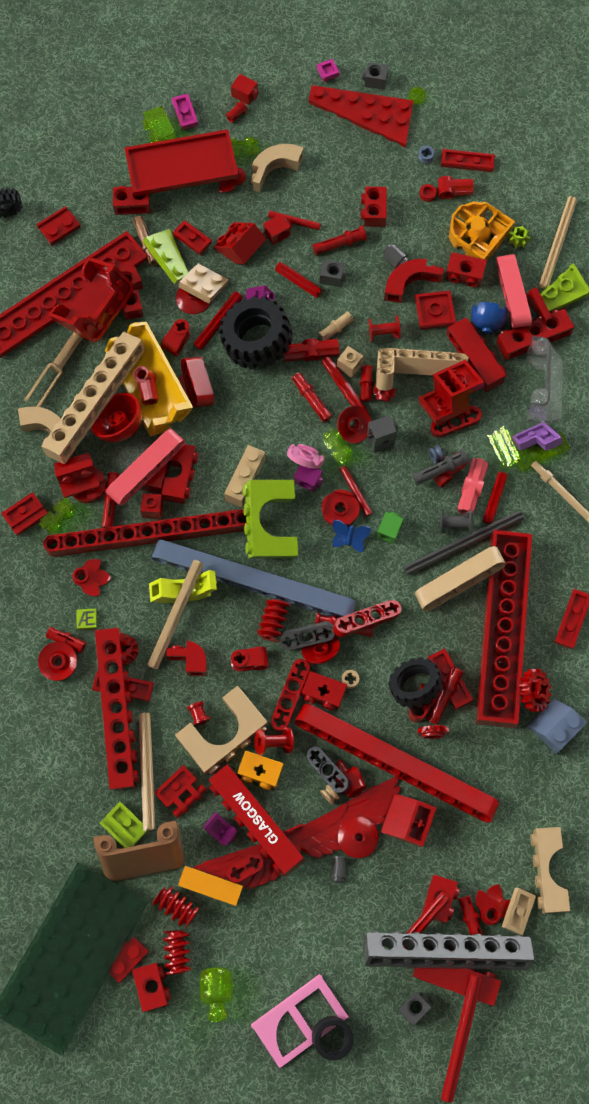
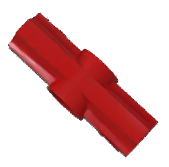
(312, 350)

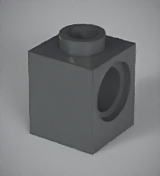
(375, 76)
(330, 267)
(405, 1010)

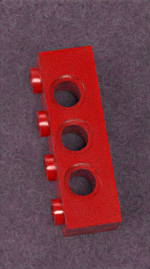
(510, 348)

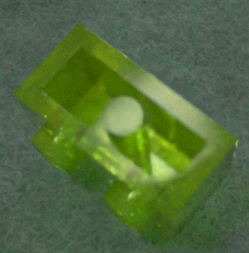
(158, 125)

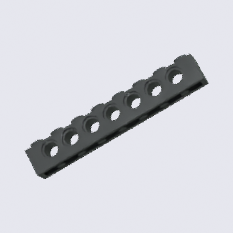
(418, 957)

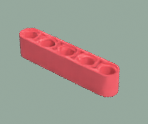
(513, 291)
(145, 467)

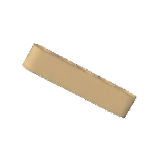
(460, 578)

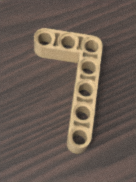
(411, 362)

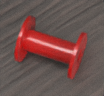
(386, 328)
(285, 740)

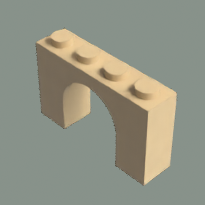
(210, 756)

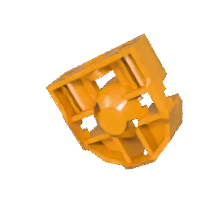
(473, 215)

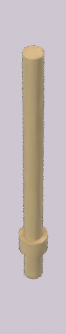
(548, 477)

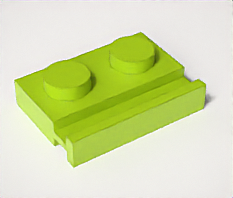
(123, 826)

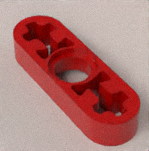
(470, 422)

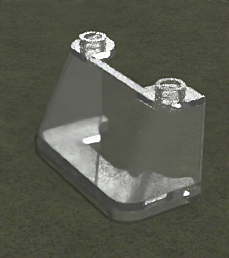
(545, 403)

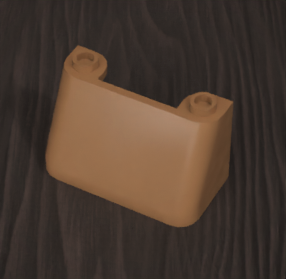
(141, 859)

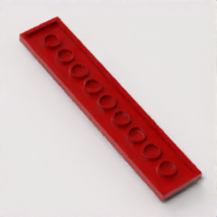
(32, 312)

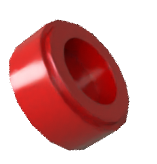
(428, 193)

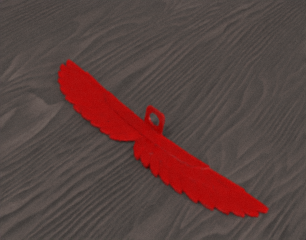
(312, 838)

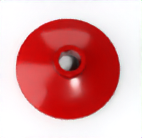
(190, 304)
(360, 420)
(321, 652)
(48, 657)
(347, 839)

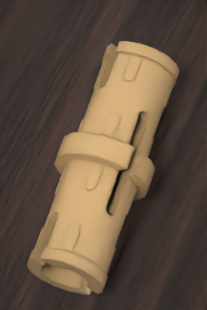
(336, 326)

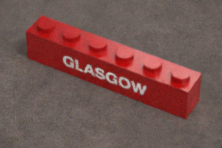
(256, 820)

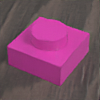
(328, 70)

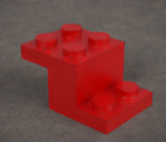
(451, 392)

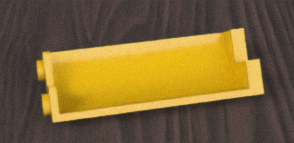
(172, 401)

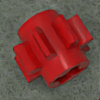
(382, 395)

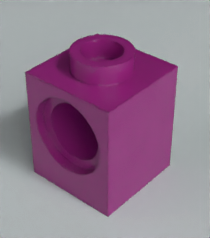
(308, 478)

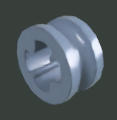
(429, 158)
(436, 454)

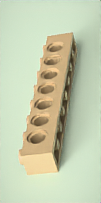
(102, 386)

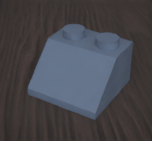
(556, 725)

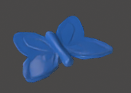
(350, 537)

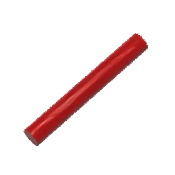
(298, 221)
(355, 490)

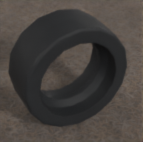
(344, 1049)

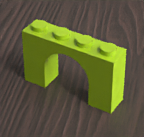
(260, 543)

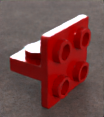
(76, 475)

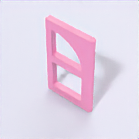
(267, 1024)

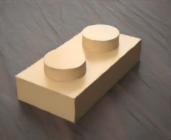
(518, 911)

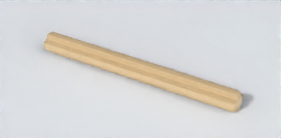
(558, 242)
(175, 614)
(146, 772)

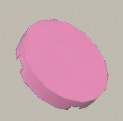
(305, 456)

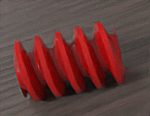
(272, 620)
(175, 907)
(177, 952)

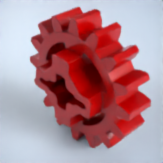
(535, 690)

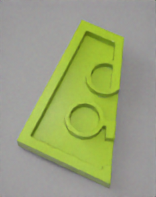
(167, 254)
(565, 290)

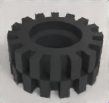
(9, 202)

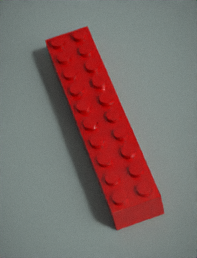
(504, 632)

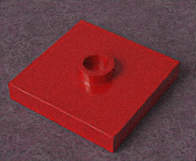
(435, 309)

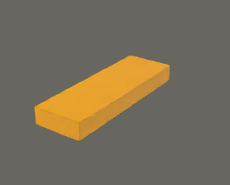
(210, 885)

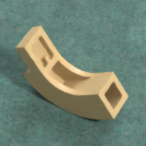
(275, 157)
(37, 419)

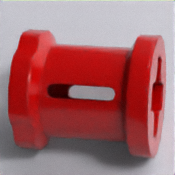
(198, 713)

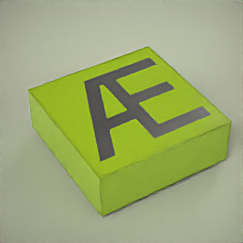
(86, 619)

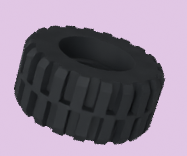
(250, 314)

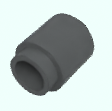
(395, 255)

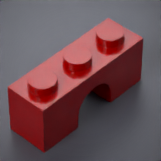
(178, 488)

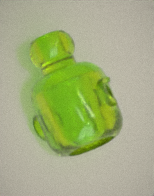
(216, 990)

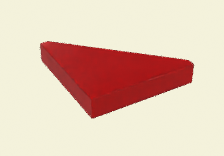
(537, 303)

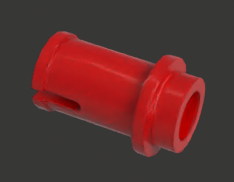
(236, 112)

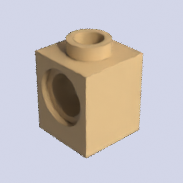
(350, 362)

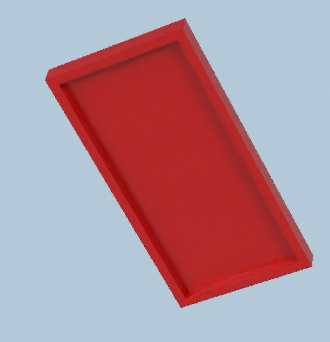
(181, 162)

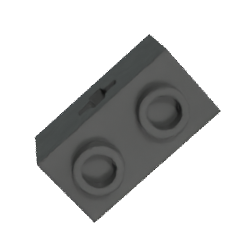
(382, 433)

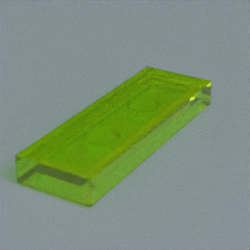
(538, 454)

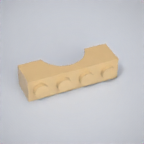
(552, 897)

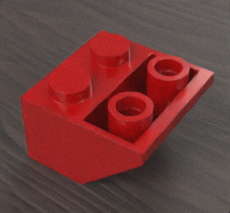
(240, 242)
(408, 820)

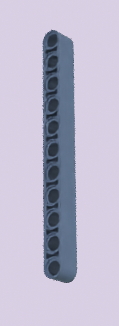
(255, 580)

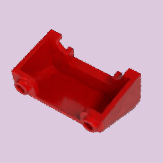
(96, 302)

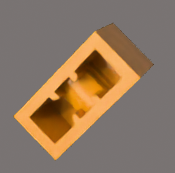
(254, 761)

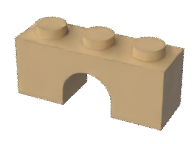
(247, 469)

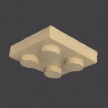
(203, 283)

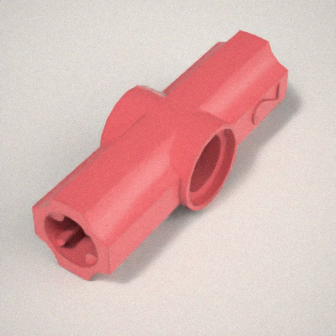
(472, 486)

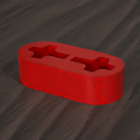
(242, 864)

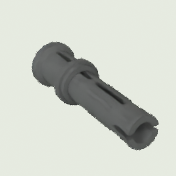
(450, 463)

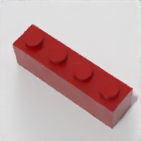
(467, 341)
(457, 981)

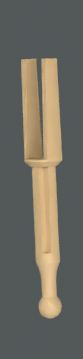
(56, 366)

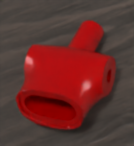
(355, 777)

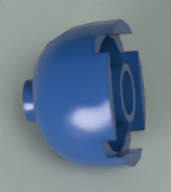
(489, 317)

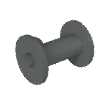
(456, 521)

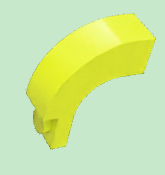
(167, 590)

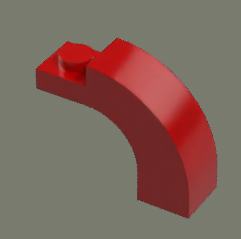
(407, 273)

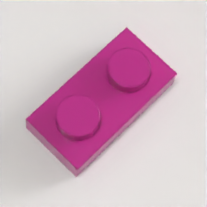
(184, 111)

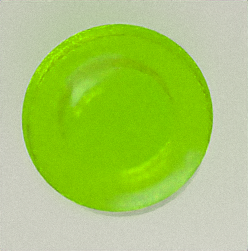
(417, 94)

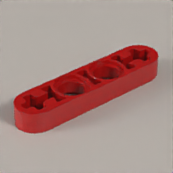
(368, 620)
(291, 695)

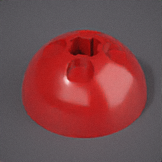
(118, 419)

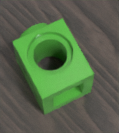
(390, 527)

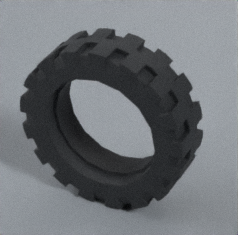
(422, 696)

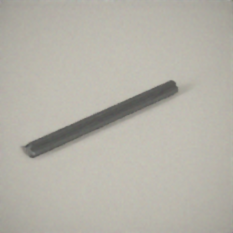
(463, 543)

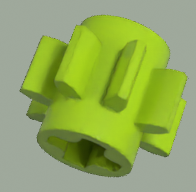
(519, 236)

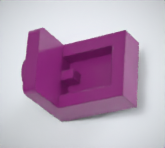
(260, 291)
(220, 829)

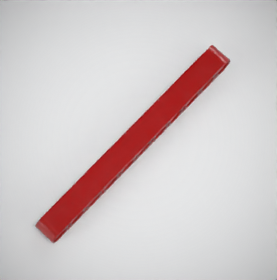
(140, 528)
(397, 763)

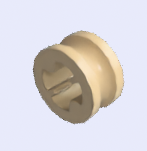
(354, 675)
(329, 794)

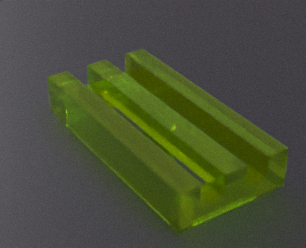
(497, 434)

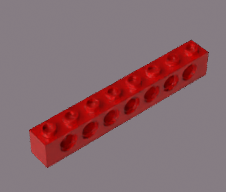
(104, 639)

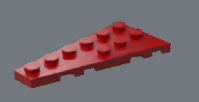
(372, 112)

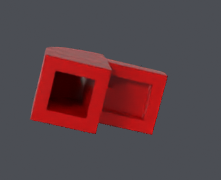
(193, 654)

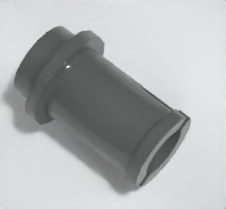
(339, 869)

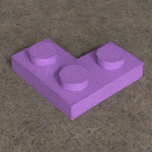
(540, 434)

